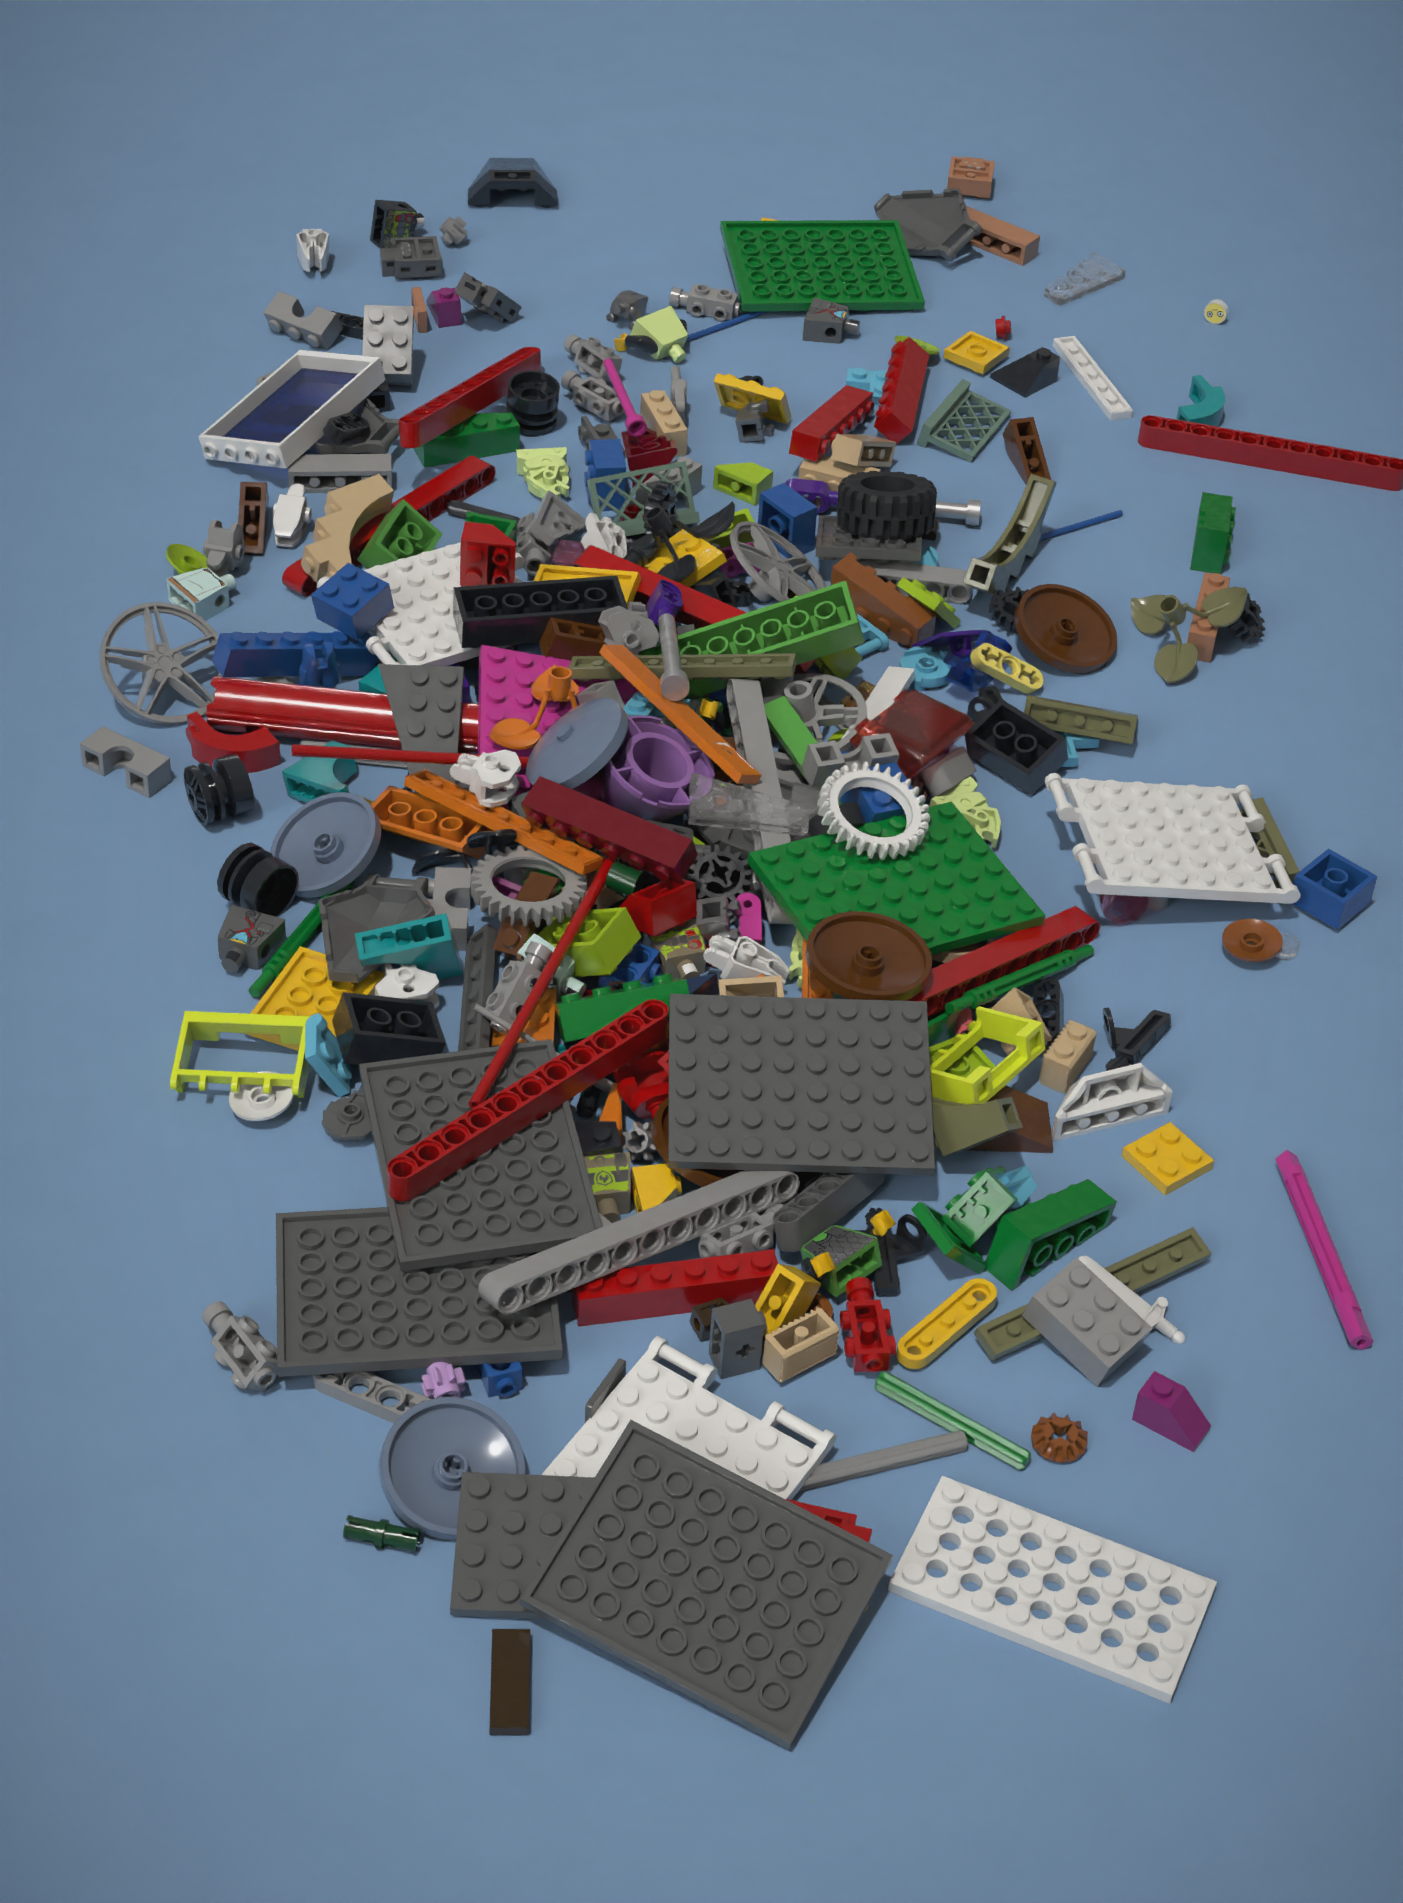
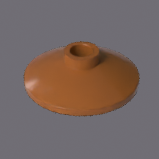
(1252, 940)

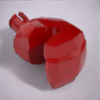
(643, 1083)

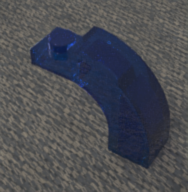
(964, 673)

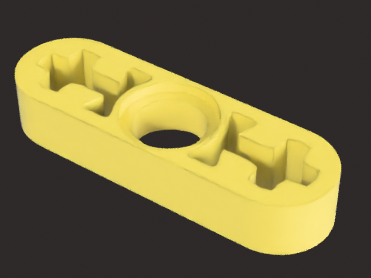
(996, 670)

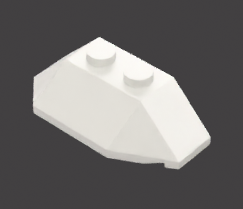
(1111, 1101)

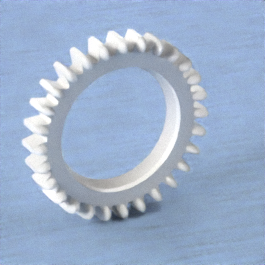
(913, 806)

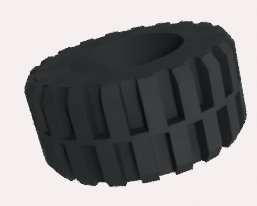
(886, 505)

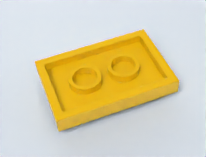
(739, 393)

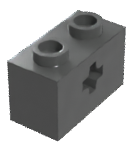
(736, 1338)

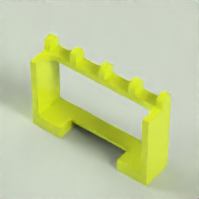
(209, 1025)
(984, 1082)

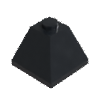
(1029, 372)

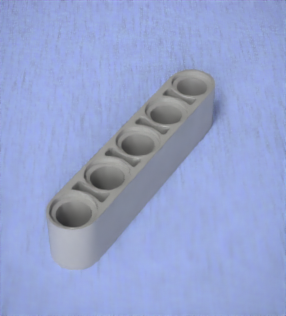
(945, 579)

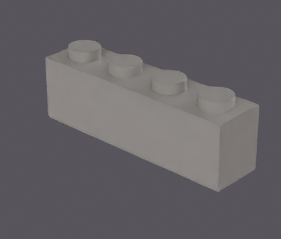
(332, 471)

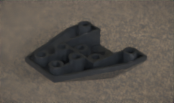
(512, 174)

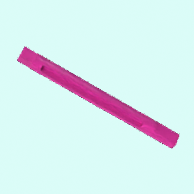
(1324, 1250)

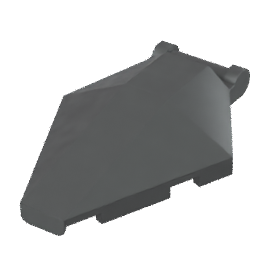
(930, 221)
(375, 440)
(368, 907)

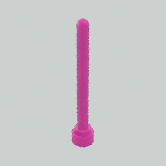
(634, 423)

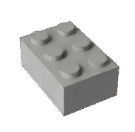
(390, 336)
(1086, 1321)

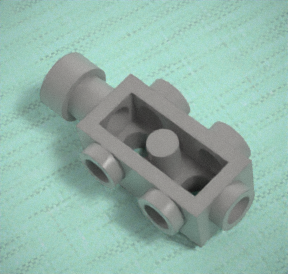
(709, 300)
(590, 356)
(593, 395)
(530, 548)
(515, 984)
(741, 1236)
(241, 1347)

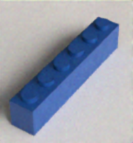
(281, 653)

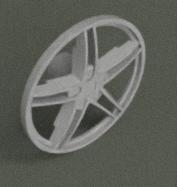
(775, 573)
(159, 664)
(813, 715)

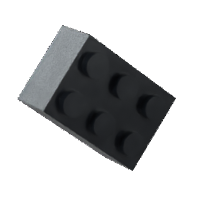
(1016, 746)
(385, 1028)

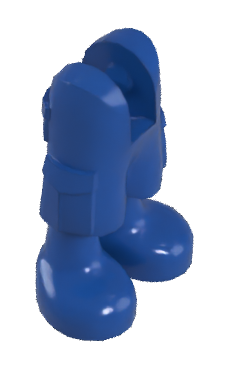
(319, 671)

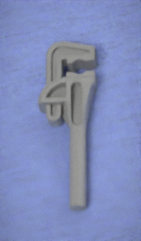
(678, 392)

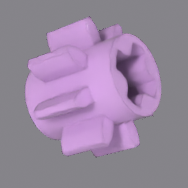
(443, 1381)

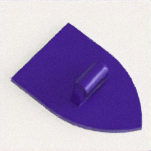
(953, 639)

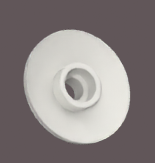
(254, 1105)

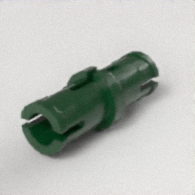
(382, 1533)

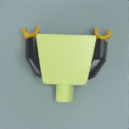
(657, 334)

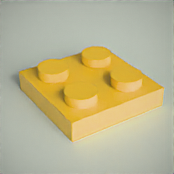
(976, 352)
(1167, 1158)

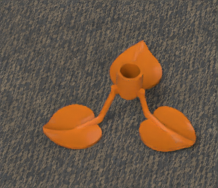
(551, 685)

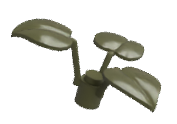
(1152, 612)

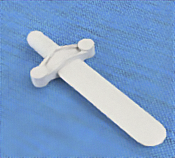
(1151, 1314)

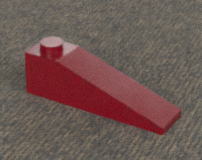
(648, 451)

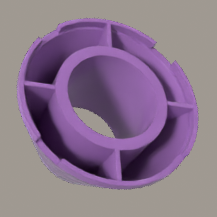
(653, 770)

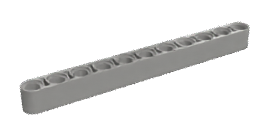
(755, 746)
(634, 1238)

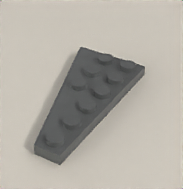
(426, 710)

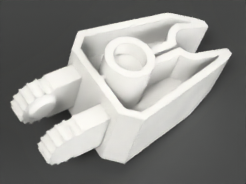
(313, 249)
(291, 516)
(604, 535)
(744, 958)

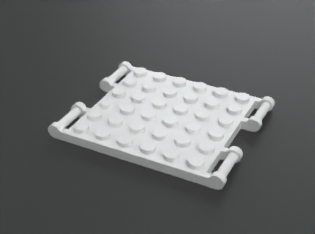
(422, 620)
(1170, 841)
(698, 1422)

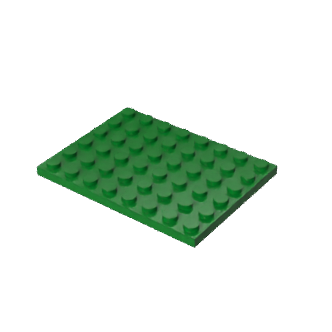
(832, 260)
(944, 890)

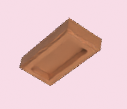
(419, 309)

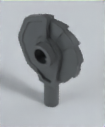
(348, 1118)

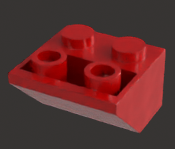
(486, 556)
(662, 906)

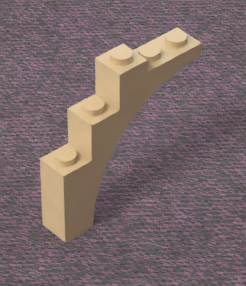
(346, 513)

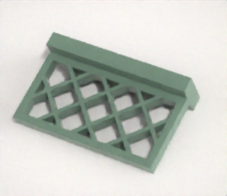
(948, 413)
(636, 525)

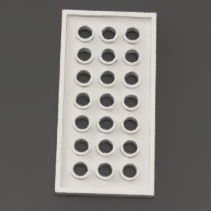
(1051, 1635)

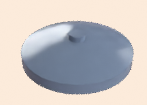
(579, 743)
(328, 842)
(429, 1452)

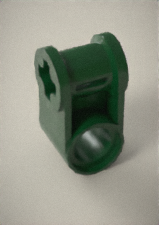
(625, 879)

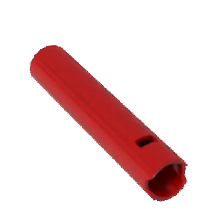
(316, 713)

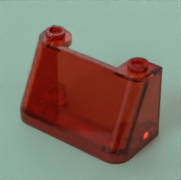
(918, 727)

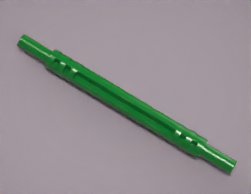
(298, 938)
(1019, 979)

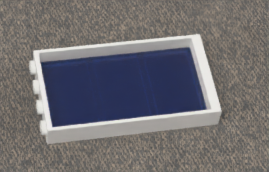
(291, 408)

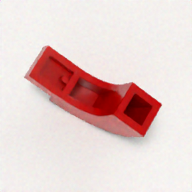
(256, 749)

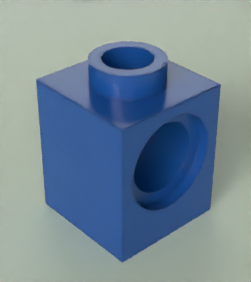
(501, 1378)

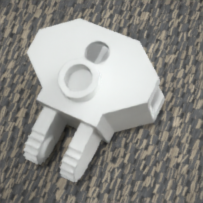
(489, 774)
(408, 984)

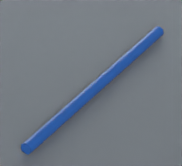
(724, 325)
(1082, 524)

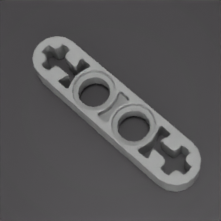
(371, 1399)

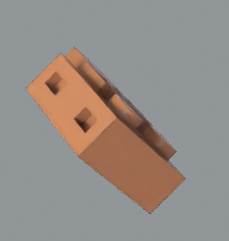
(971, 176)

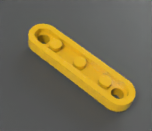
(946, 1323)

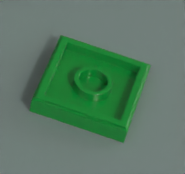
(947, 1239)

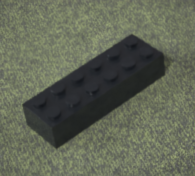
(522, 610)

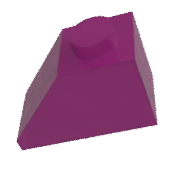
(445, 307)
(1171, 1412)

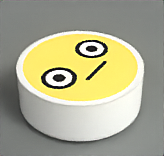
(1216, 311)

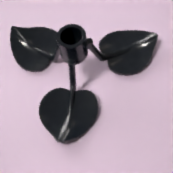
(662, 527)
(501, 838)

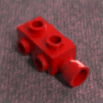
(866, 1328)

